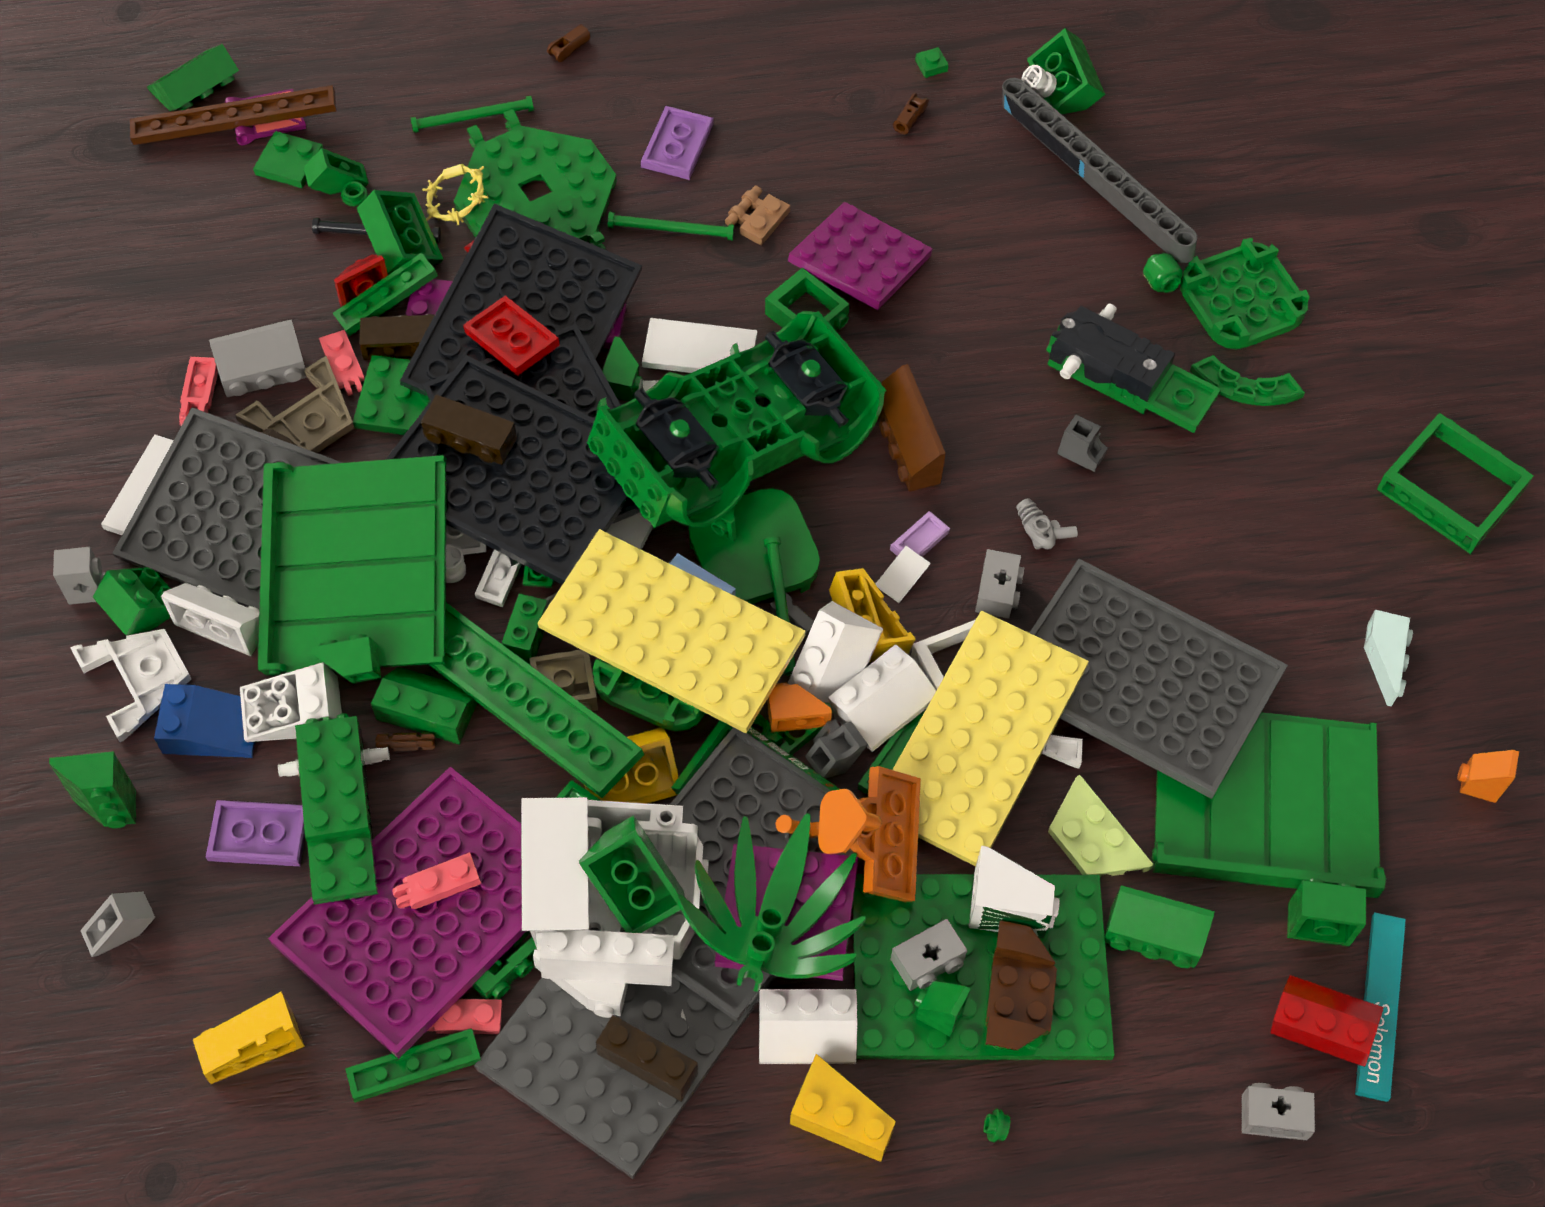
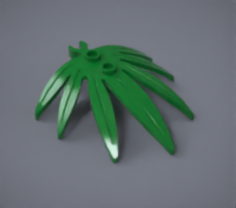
(764, 940)

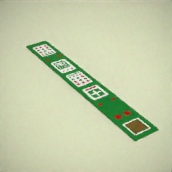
(792, 759)

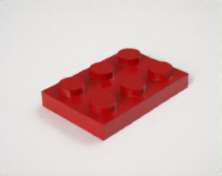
(511, 335)

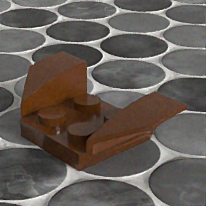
(1019, 988)

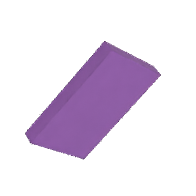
(677, 142)
(256, 833)

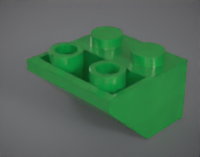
(133, 599)

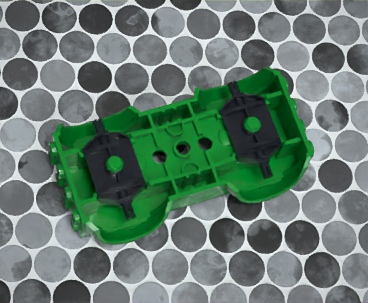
(696, 472)

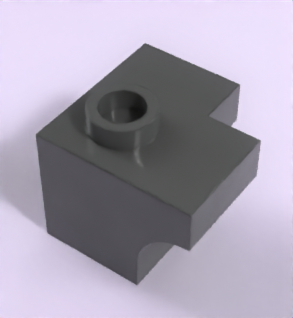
(1082, 443)
(835, 749)

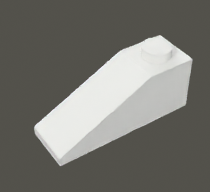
(601, 997)

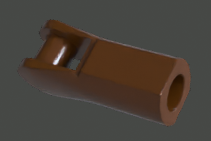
(569, 43)
(910, 113)

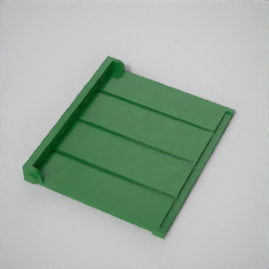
(351, 557)
(1285, 813)

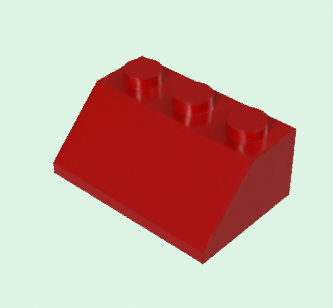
(1327, 1020)

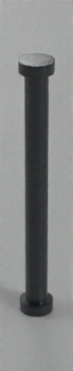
(353, 228)

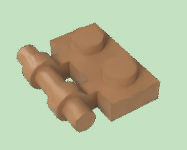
(763, 220)

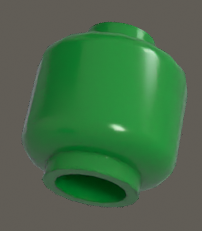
(1163, 273)

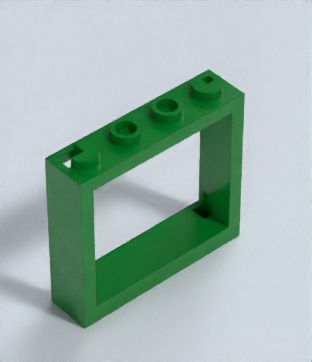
(1436, 513)

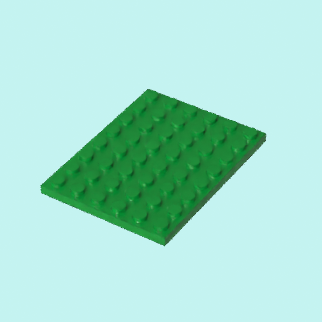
(886, 1005)

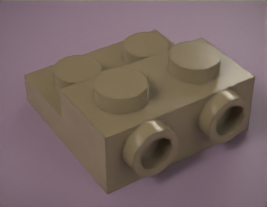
(571, 673)

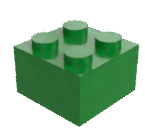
(1326, 912)

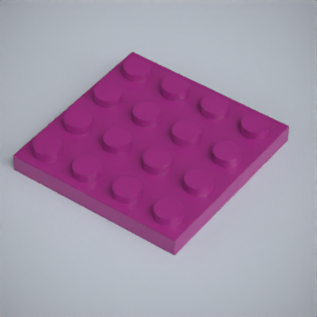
(860, 255)
(816, 871)

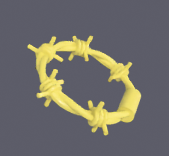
(448, 173)

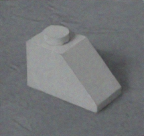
(117, 921)

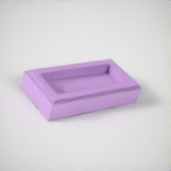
(922, 535)

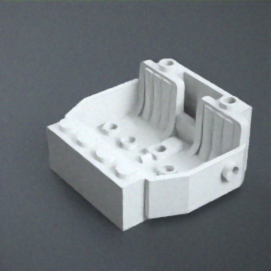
(620, 955)

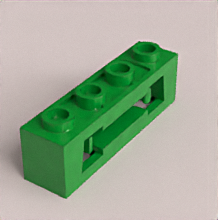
(496, 980)

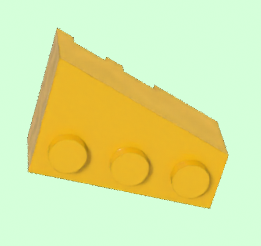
(860, 595)
(248, 1039)
(840, 1112)

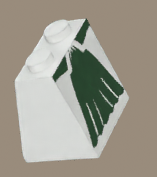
(1011, 895)

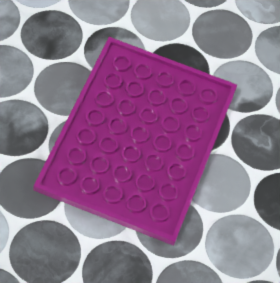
(406, 964)

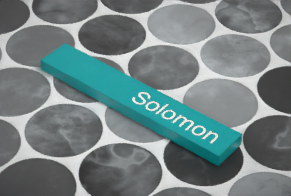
(1382, 989)

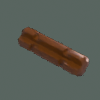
(406, 741)

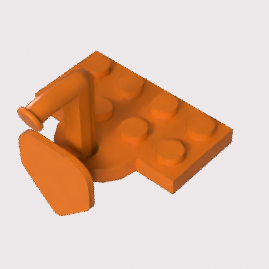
(876, 828)

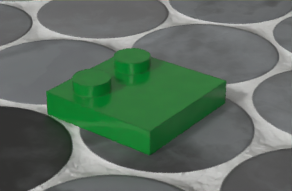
(285, 159)

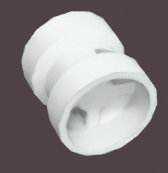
(1039, 80)
(454, 564)

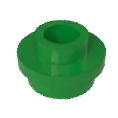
(353, 193)
(997, 1125)

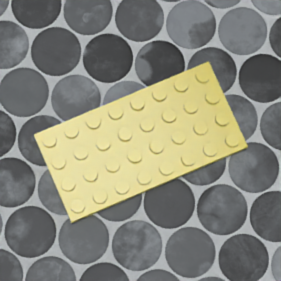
(672, 630)
(986, 732)

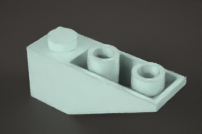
(1386, 647)

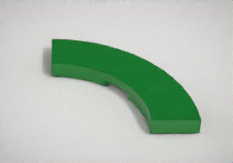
(1254, 392)

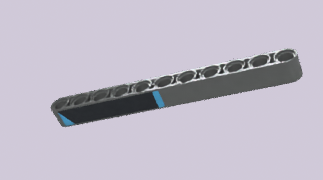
(1099, 170)

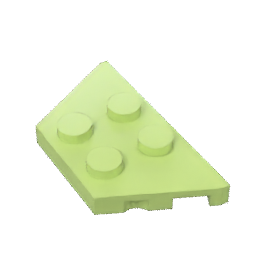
(1094, 836)

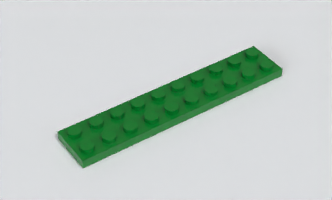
(535, 706)

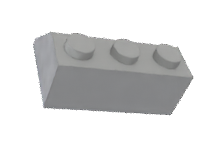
(258, 358)

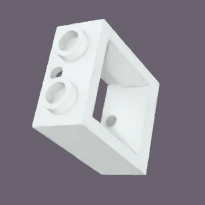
(923, 649)

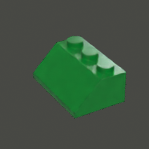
(1075, 76)
(194, 78)
(398, 228)
(423, 704)
(98, 786)
(632, 877)
(1158, 927)

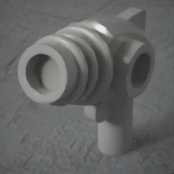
(1040, 528)

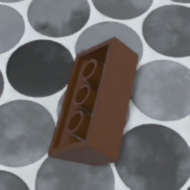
(910, 432)

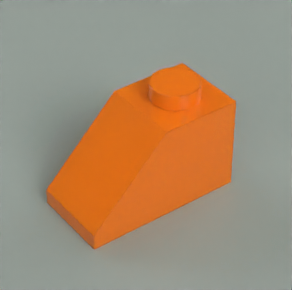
(795, 709)
(1488, 774)

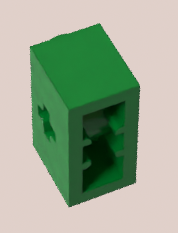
(523, 632)

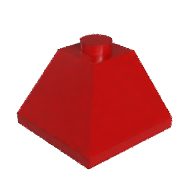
(359, 277)

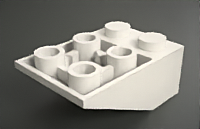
(287, 700)

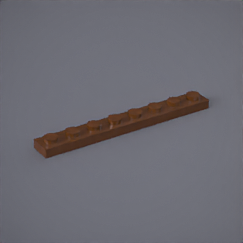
(232, 115)

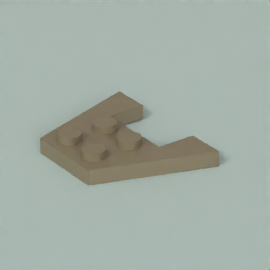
(313, 420)

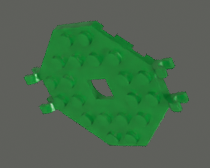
(567, 164)

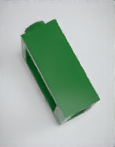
(792, 289)

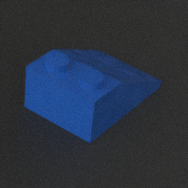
(201, 723)

